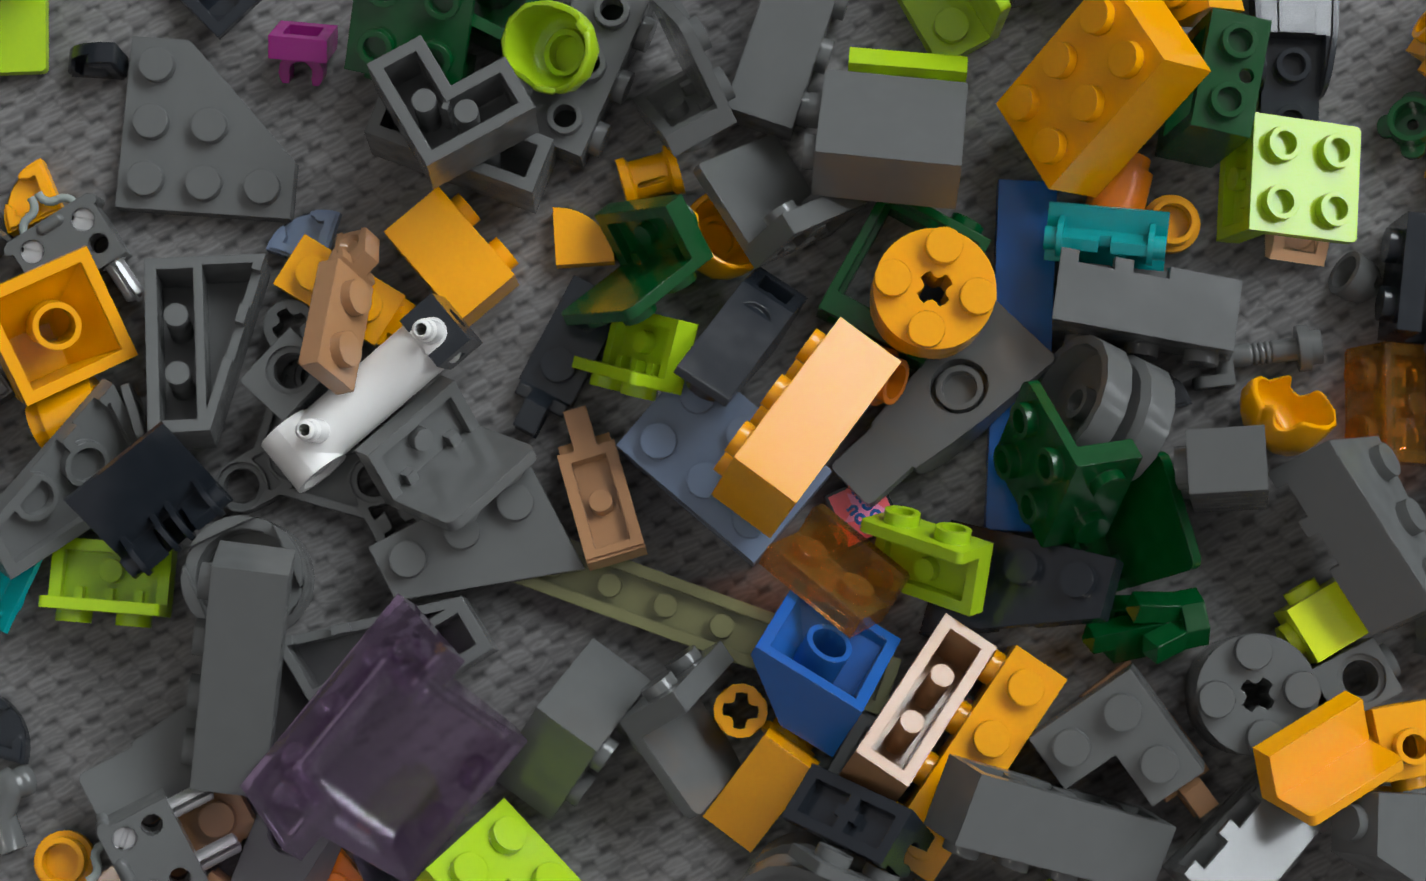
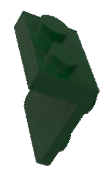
(387, 24)
(658, 255)
(1060, 487)
(1150, 529)

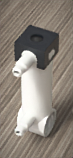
(317, 438)

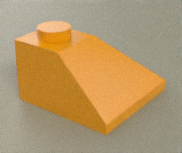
(59, 327)

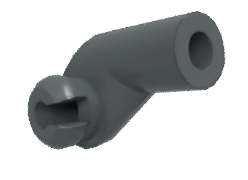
(13, 786)

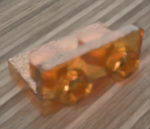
(1388, 397)
(837, 571)

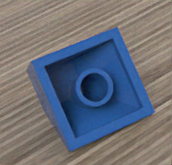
(818, 673)

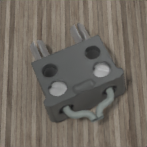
(71, 228)
(156, 849)

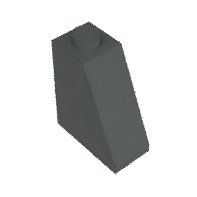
(1383, 835)

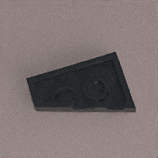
(1037, 586)

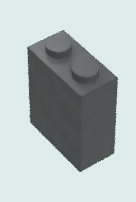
(886, 138)

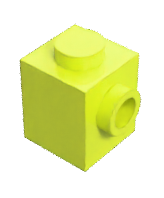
(1318, 620)

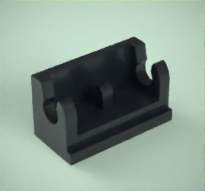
(857, 820)

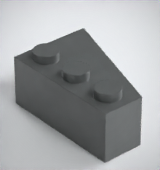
(1147, 309)
(1244, 841)

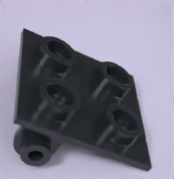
(149, 500)

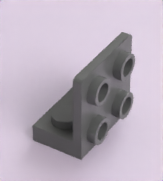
(770, 201)

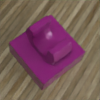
(302, 43)

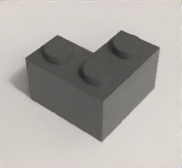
(456, 123)
(1124, 721)
(574, 730)

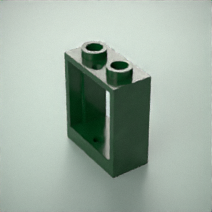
(1222, 107)
(837, 304)

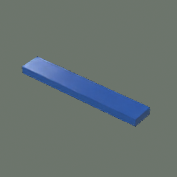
(1027, 293)

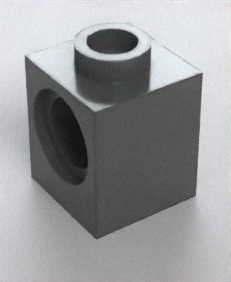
(265, 379)
(1377, 663)

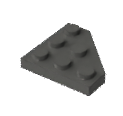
(196, 143)

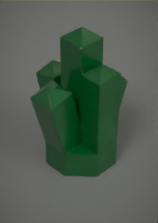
(1150, 626)

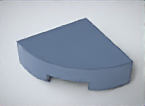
(317, 224)

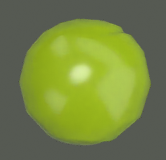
(550, 46)

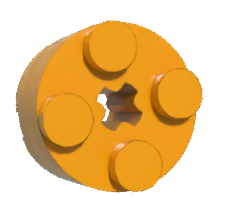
(942, 260)

